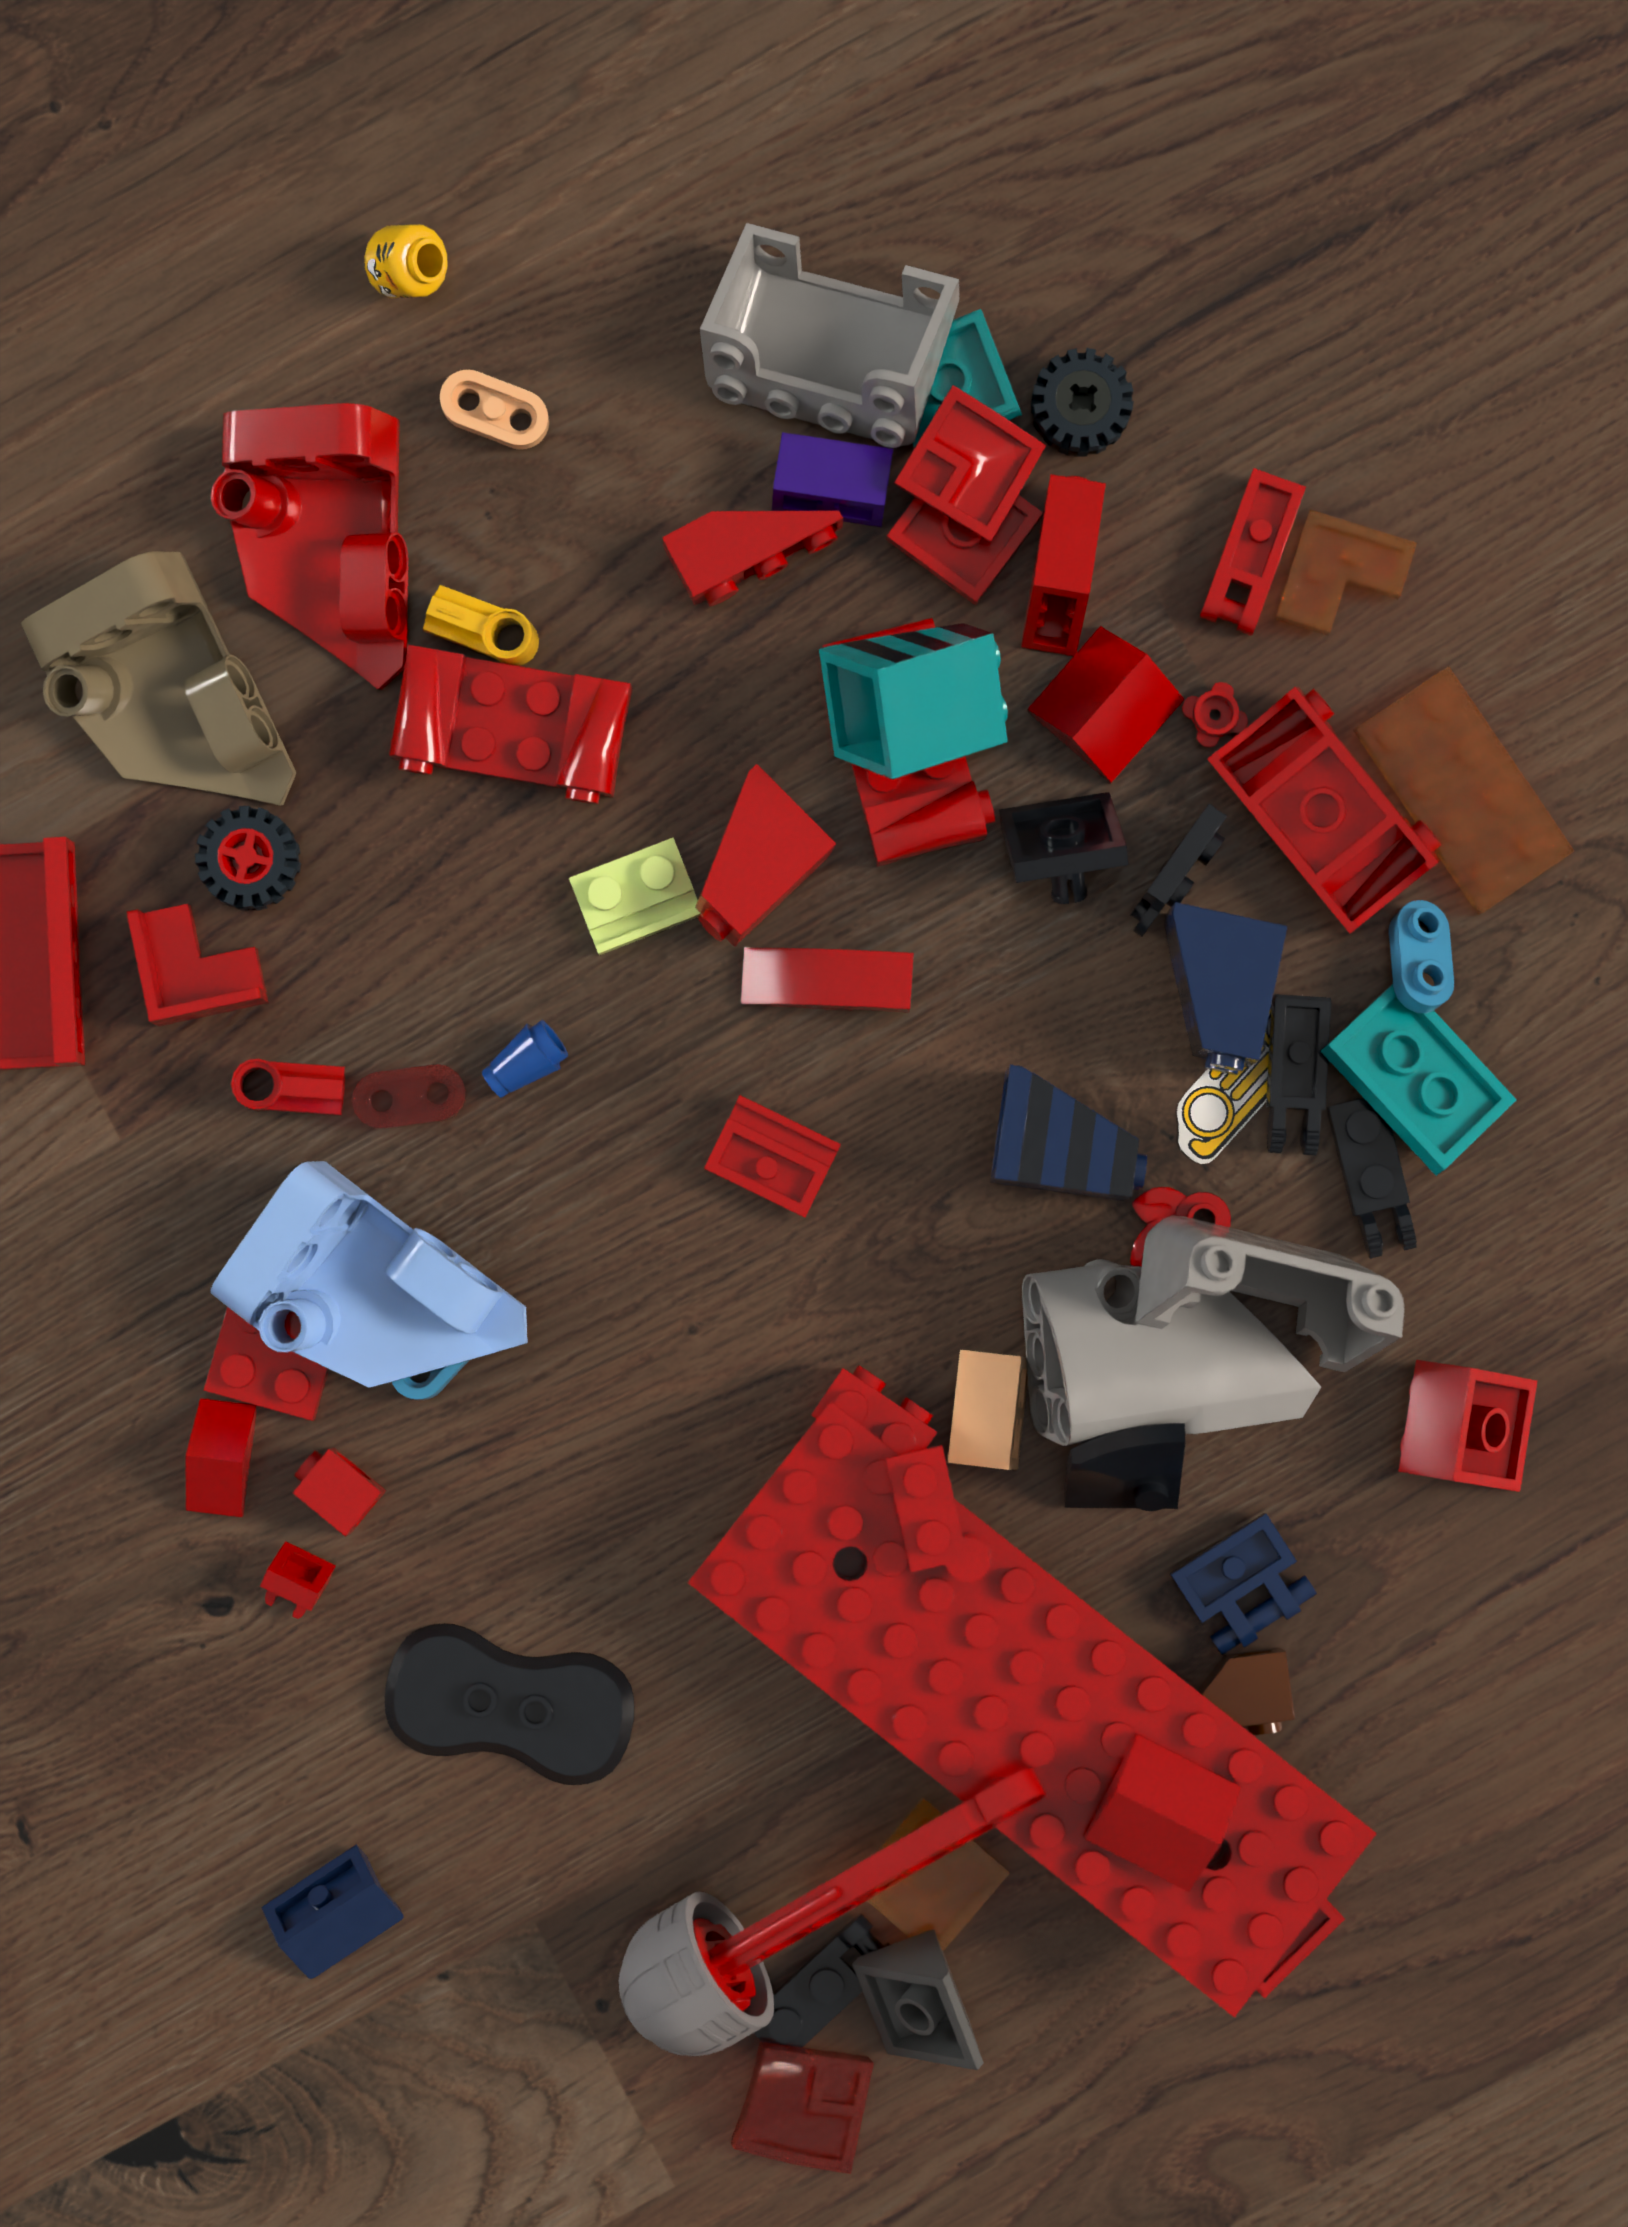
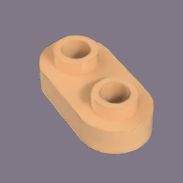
(495, 410)

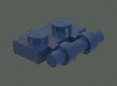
(1232, 1570)

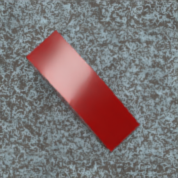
(827, 979)

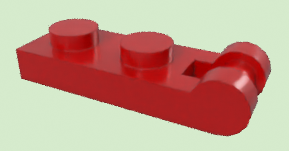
(1253, 549)

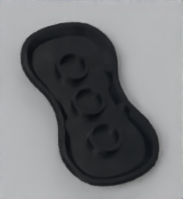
(553, 1713)

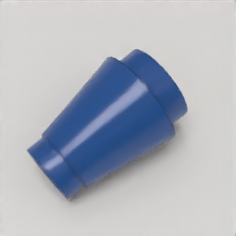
(525, 1059)

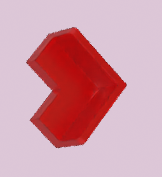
(180, 982)

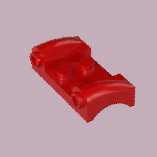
(510, 723)
(923, 808)
(1325, 808)

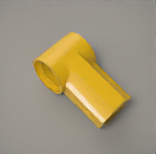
(477, 625)

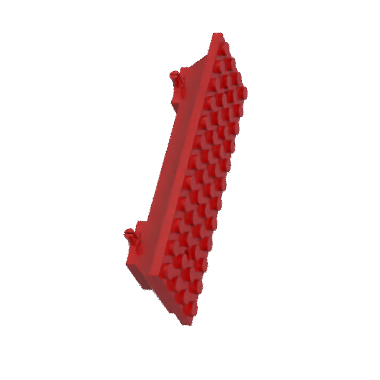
(1020, 1680)

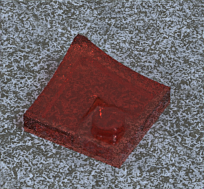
(804, 2107)

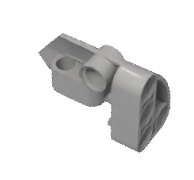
(1107, 1374)

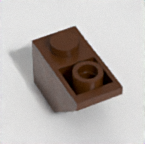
(1252, 1689)

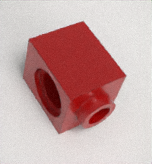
(337, 1489)

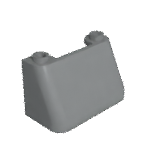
(1337, 1299)

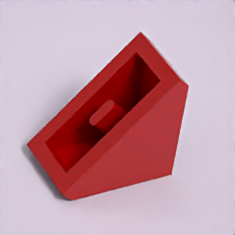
(219, 1457)

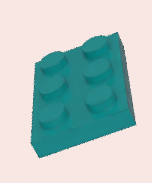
(1419, 1079)

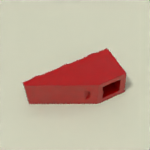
(734, 545)

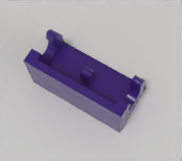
(832, 477)

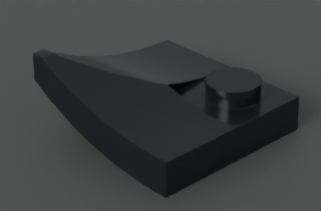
(1127, 1469)

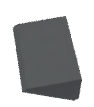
(918, 2002)

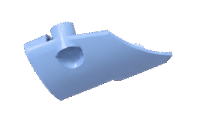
(364, 1285)

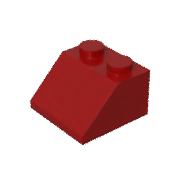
(1467, 1425)

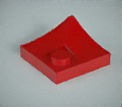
(970, 463)

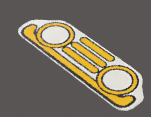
(1221, 1106)

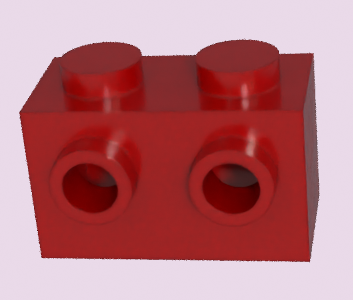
(860, 1396)

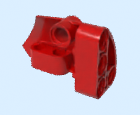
(321, 526)

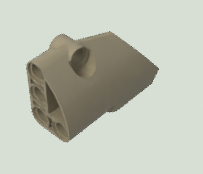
(159, 682)

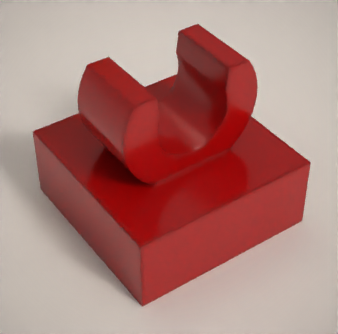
(297, 1578)

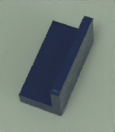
(331, 1913)

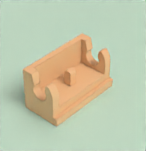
(988, 1410)

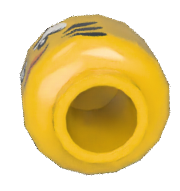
(406, 261)

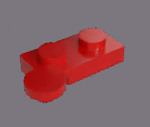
(931, 1517)

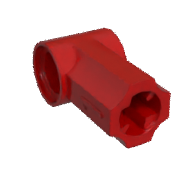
(296, 1087)

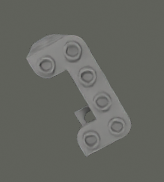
(823, 344)

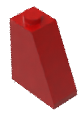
(1063, 564)
(760, 859)

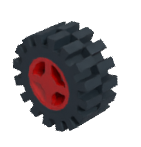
(229, 851)

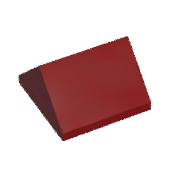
(1107, 703)
(1164, 1813)

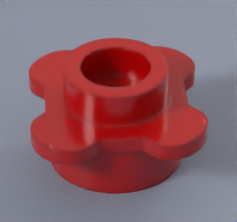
(1219, 699)

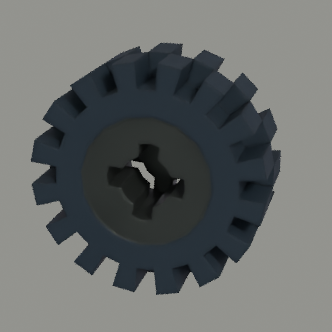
(1068, 417)

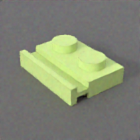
(635, 896)

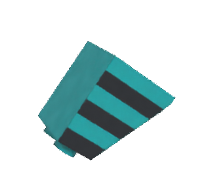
(914, 698)

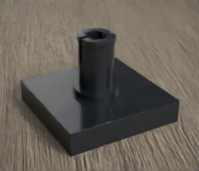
(1063, 842)

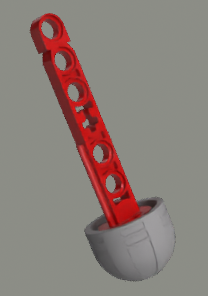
(700, 1978)

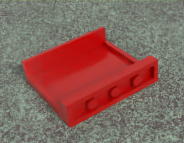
(40, 957)

